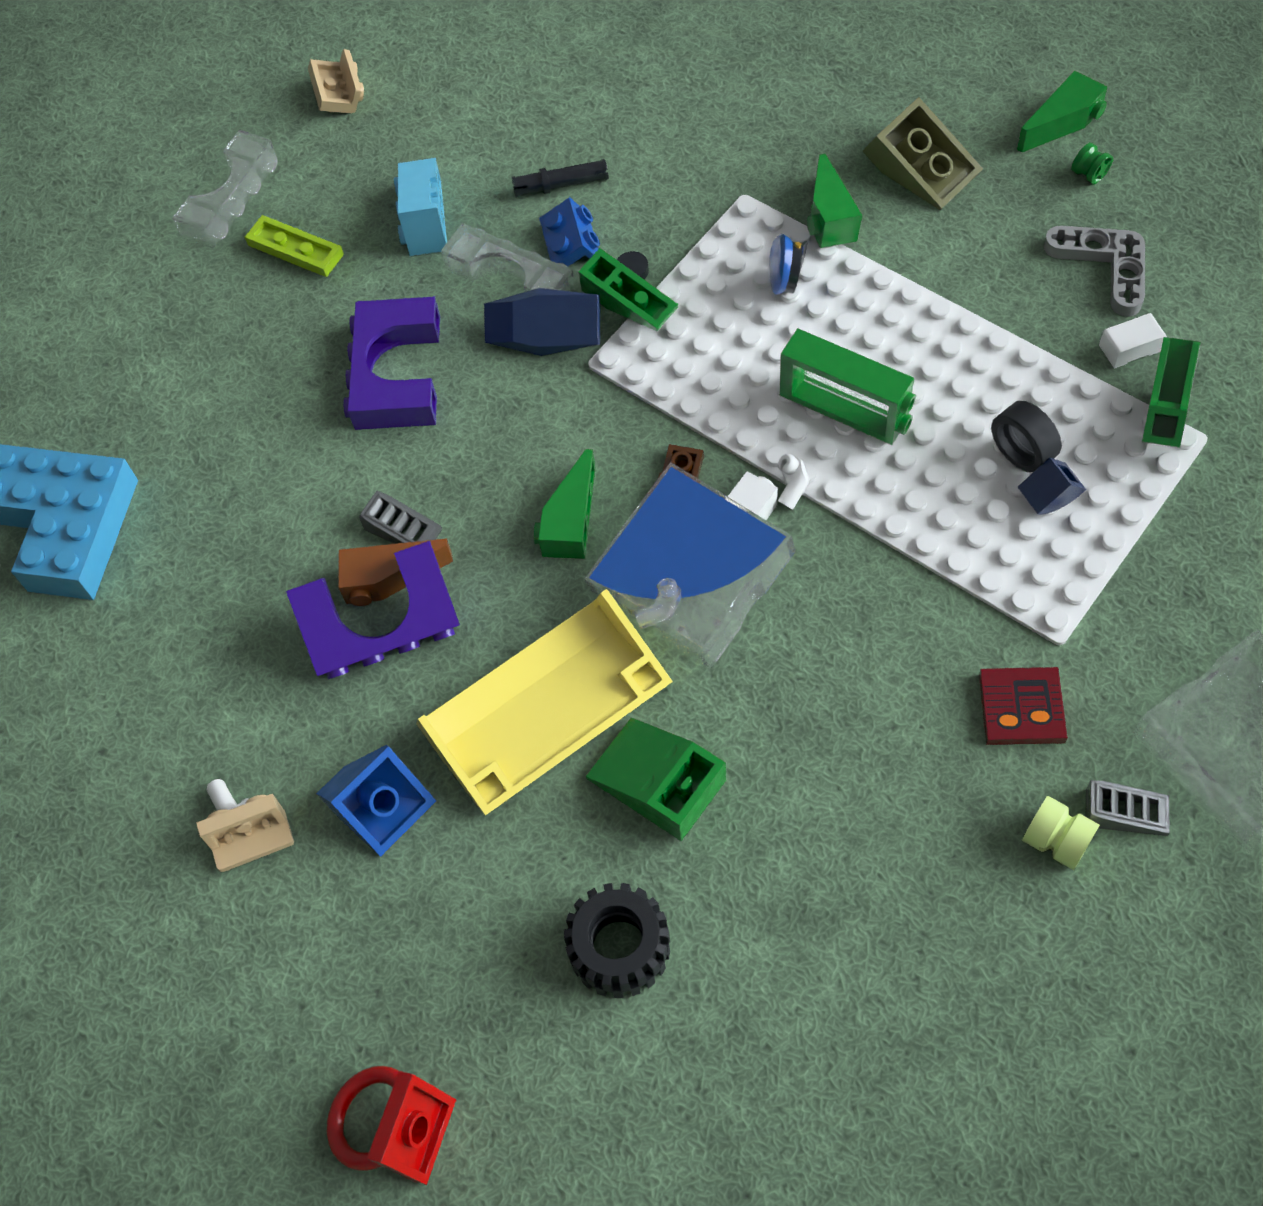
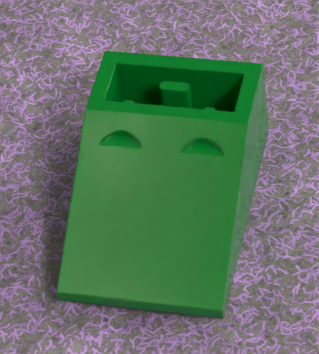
(659, 776)

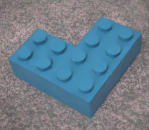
(70, 512)

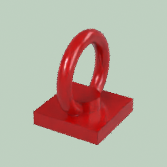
(407, 1131)

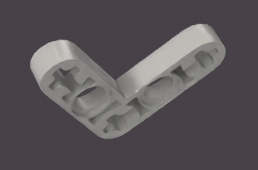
(1112, 251)

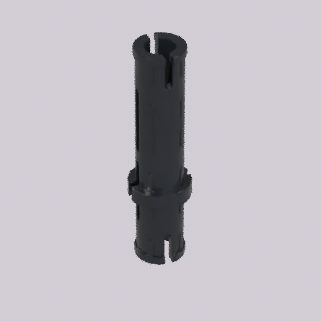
(559, 178)

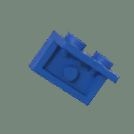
(569, 232)

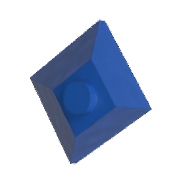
(377, 798)

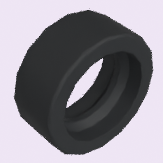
(1026, 436)

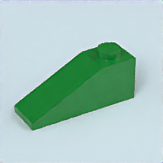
(1064, 112)
(833, 212)
(625, 291)
(567, 513)

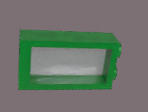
(846, 386)

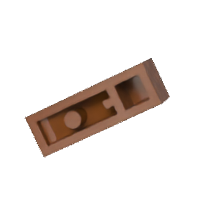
(373, 571)

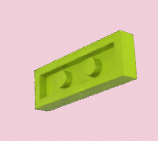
(294, 245)

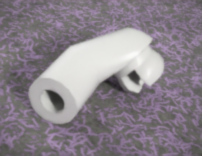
(795, 478)
(221, 796)

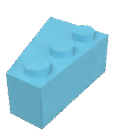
(420, 207)

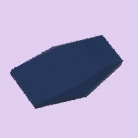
(543, 321)

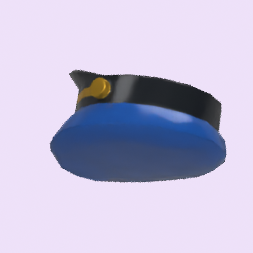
(785, 264)

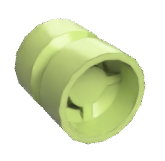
(1060, 832)

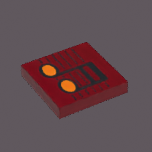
(1022, 706)

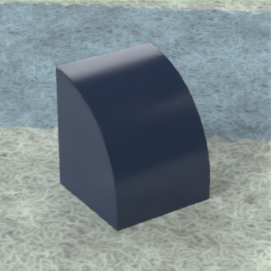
(1051, 487)

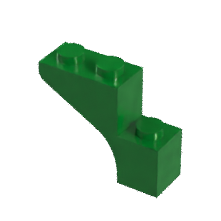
(1171, 392)

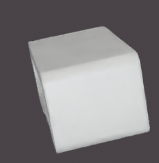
(1132, 340)

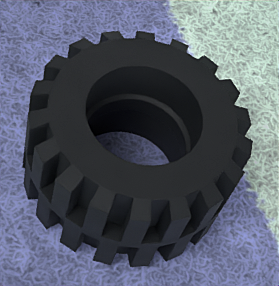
(612, 907)

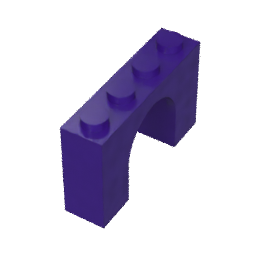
(376, 329)
(336, 646)

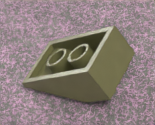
(923, 155)

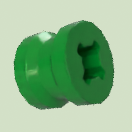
(1092, 163)

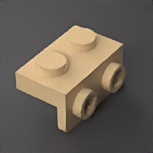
(336, 84)
(246, 832)

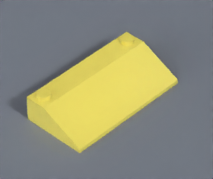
(544, 703)

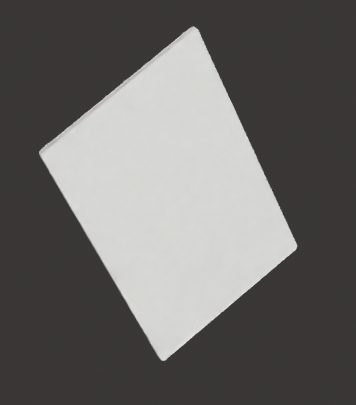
(944, 484)

